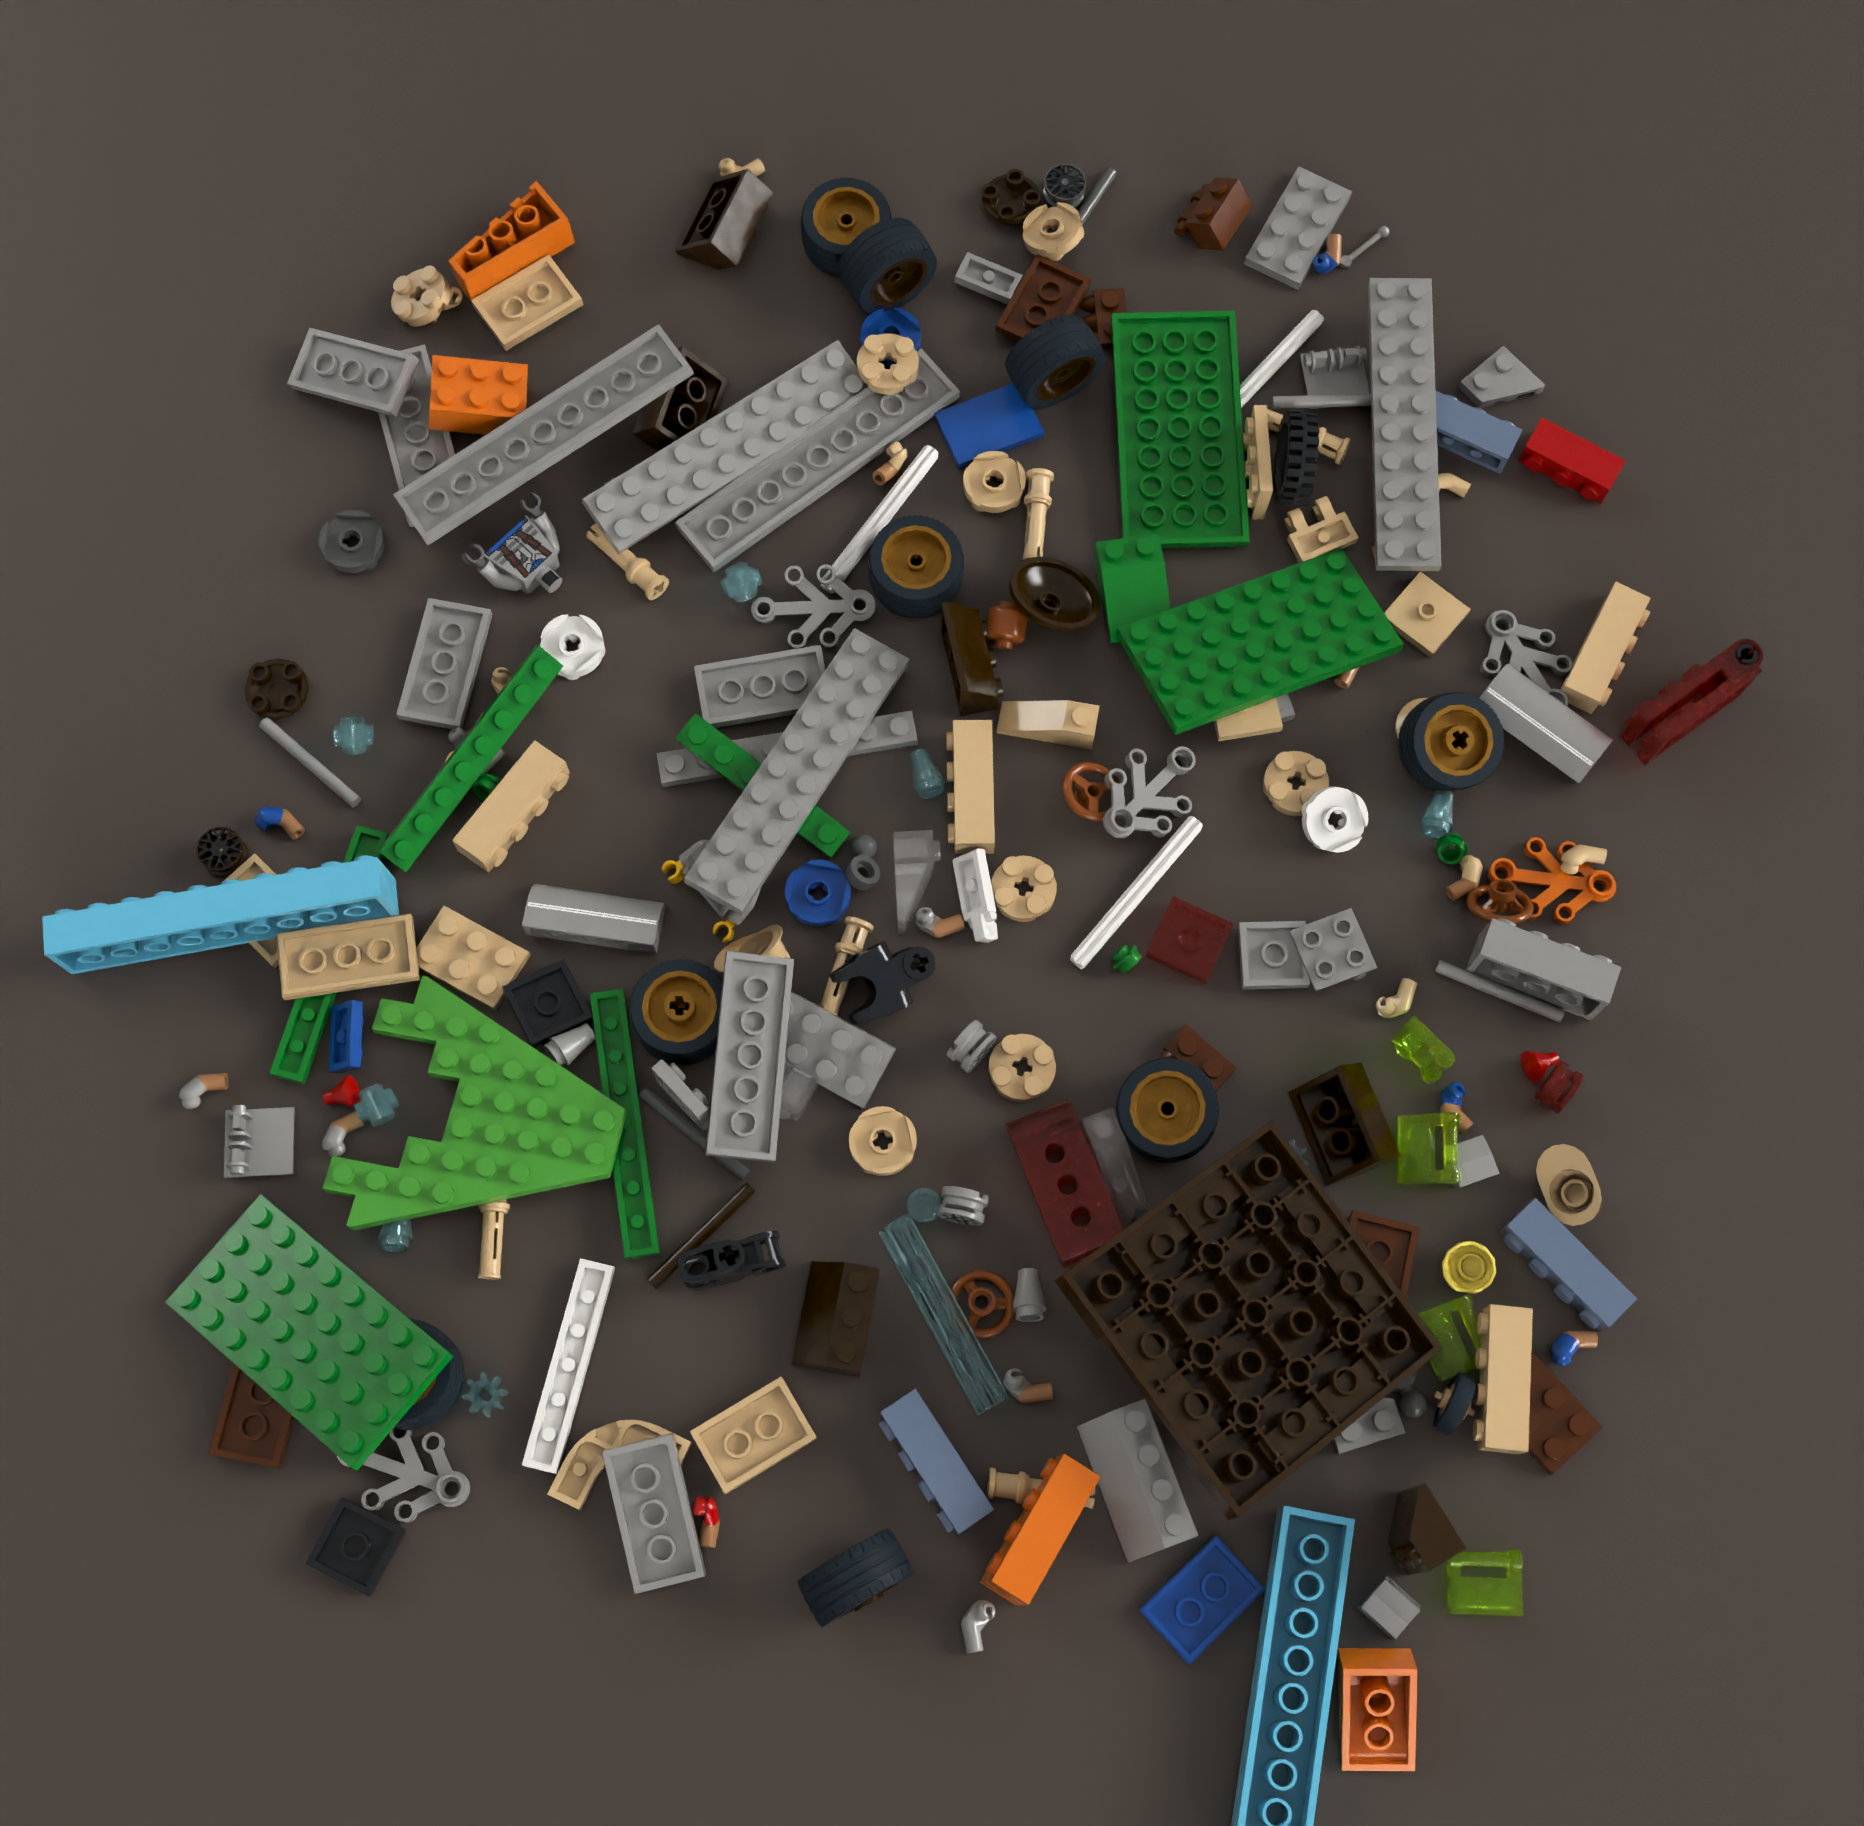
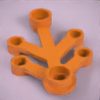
(1556, 880)

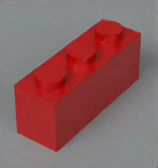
(1571, 461)

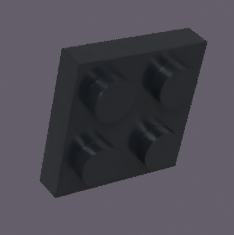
(547, 1003)
(355, 1546)

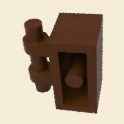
(1215, 213)

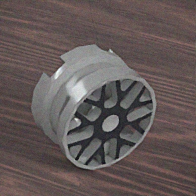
(971, 1046)
(962, 1206)

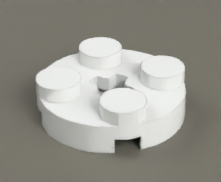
(574, 628)
(1351, 826)

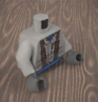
(523, 555)

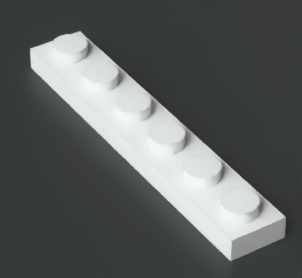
(568, 1366)

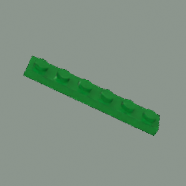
(740, 767)

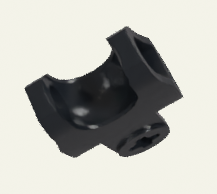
(886, 978)
(715, 1256)

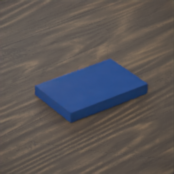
(988, 423)
(1201, 1599)

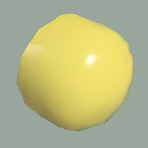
(1469, 1267)

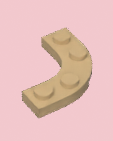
(586, 1458)

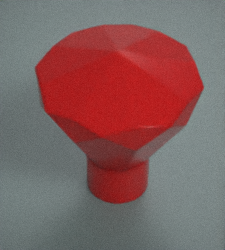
(1536, 1064)
(344, 1093)

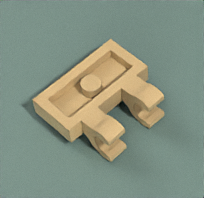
(1320, 538)

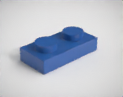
(346, 1036)

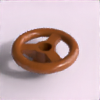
(1088, 794)
(1502, 898)
(967, 1281)

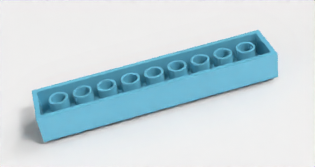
(218, 915)
(1293, 1669)

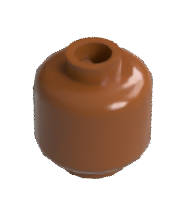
(1006, 625)

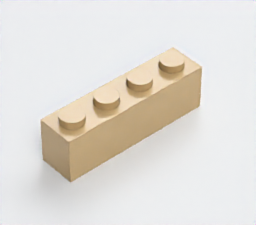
(1604, 647)
(972, 786)
(512, 806)
(1504, 1379)

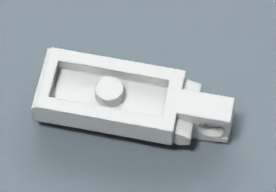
(976, 894)

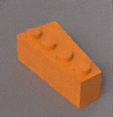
(512, 243)
(1040, 1530)

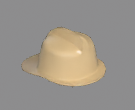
(764, 942)
(1568, 1184)

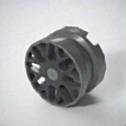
(1064, 186)

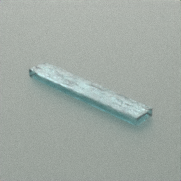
(943, 1314)

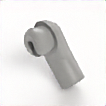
(974, 1622)

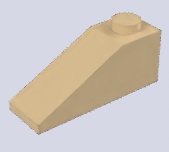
(1050, 721)

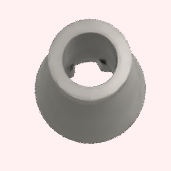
(568, 1045)
(1029, 1298)

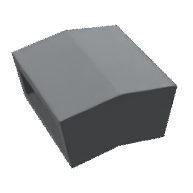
(1474, 1161)
(1389, 1607)

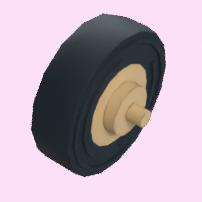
(1454, 1403)

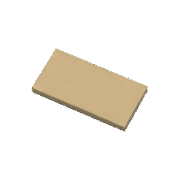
(347, 956)

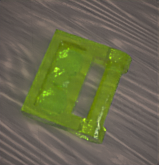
(1415, 1041)
(1417, 1148)
(1453, 1356)
(1485, 1595)

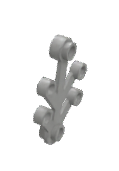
(819, 606)
(1521, 656)
(1144, 796)
(413, 1474)

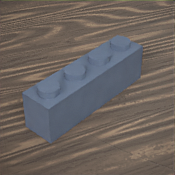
(1474, 433)
(1567, 1265)
(936, 1463)

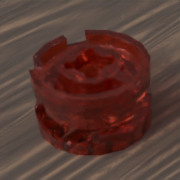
(1556, 1084)

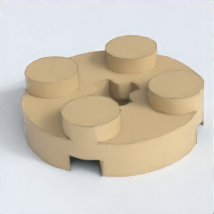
(1053, 244)
(425, 283)
(882, 347)
(994, 498)
(1289, 765)
(1034, 903)
(1014, 1049)
(892, 1124)

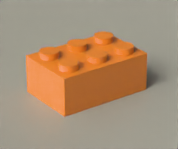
(475, 394)

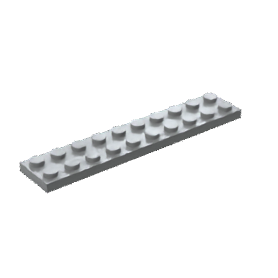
(1404, 425)
(543, 434)
(722, 448)
(812, 465)
(796, 772)

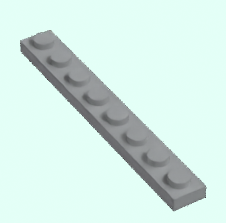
(881, 734)

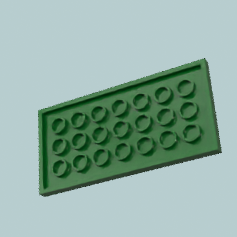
(1180, 428)
(1258, 640)
(309, 1331)

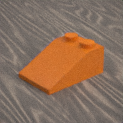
(1377, 1709)

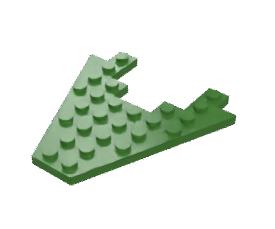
(511, 1129)

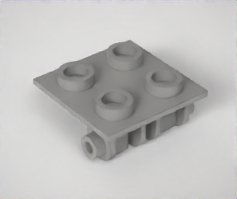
(1335, 371)
(1333, 949)
(259, 1142)

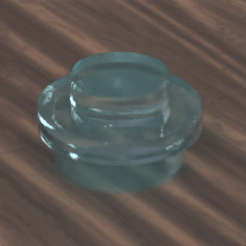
(923, 1204)

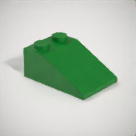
(1130, 580)

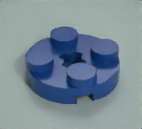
(891, 322)
(827, 909)

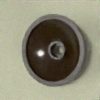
(1054, 594)

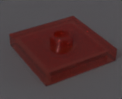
(1189, 940)

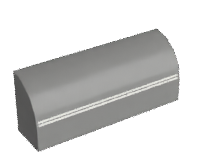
(1545, 723)
(593, 918)

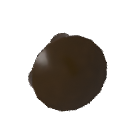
(1010, 197)
(276, 688)

